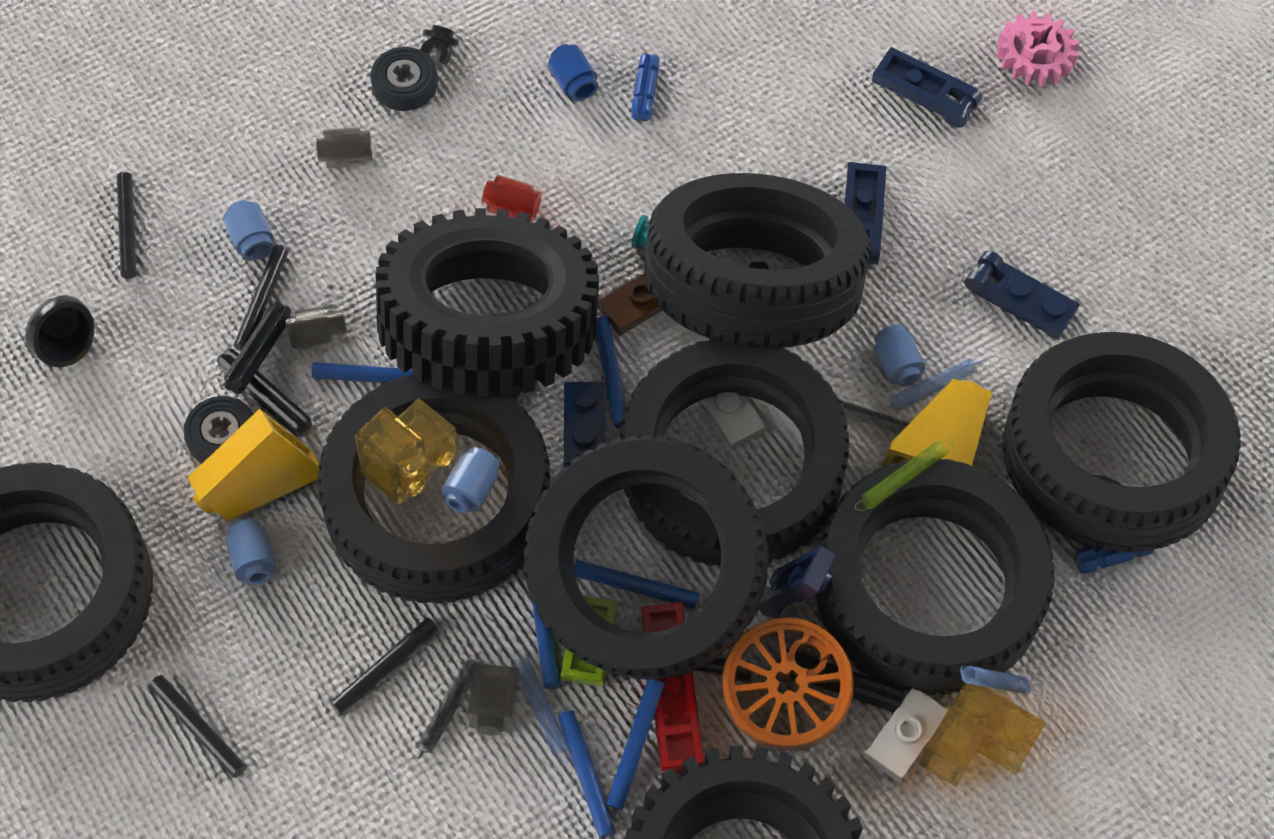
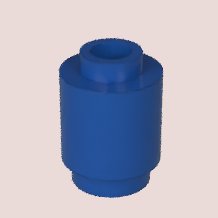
(573, 72)

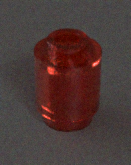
(512, 196)

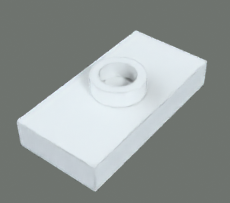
(734, 417)
(905, 734)

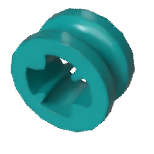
(641, 233)

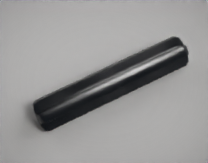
(257, 348)
(271, 398)
(865, 688)

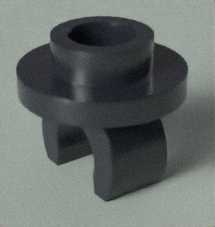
(439, 37)

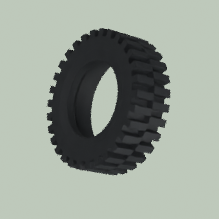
(486, 349)
(743, 790)

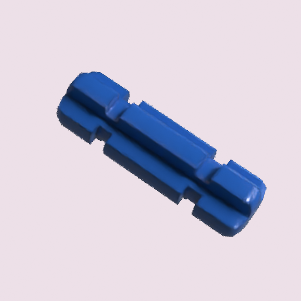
(645, 87)
(1090, 558)

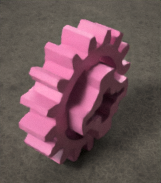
(1037, 49)

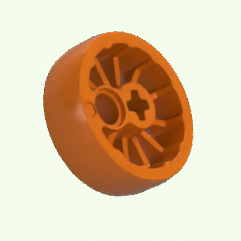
(813, 637)

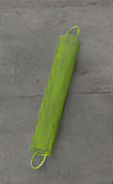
(920, 463)

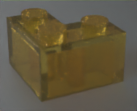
(405, 449)
(981, 724)

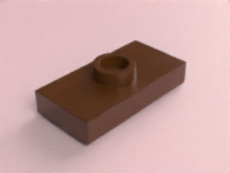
(629, 306)

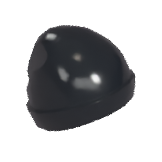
(60, 331)

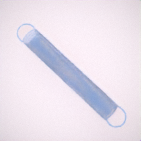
(959, 370)
(1005, 678)
(538, 714)

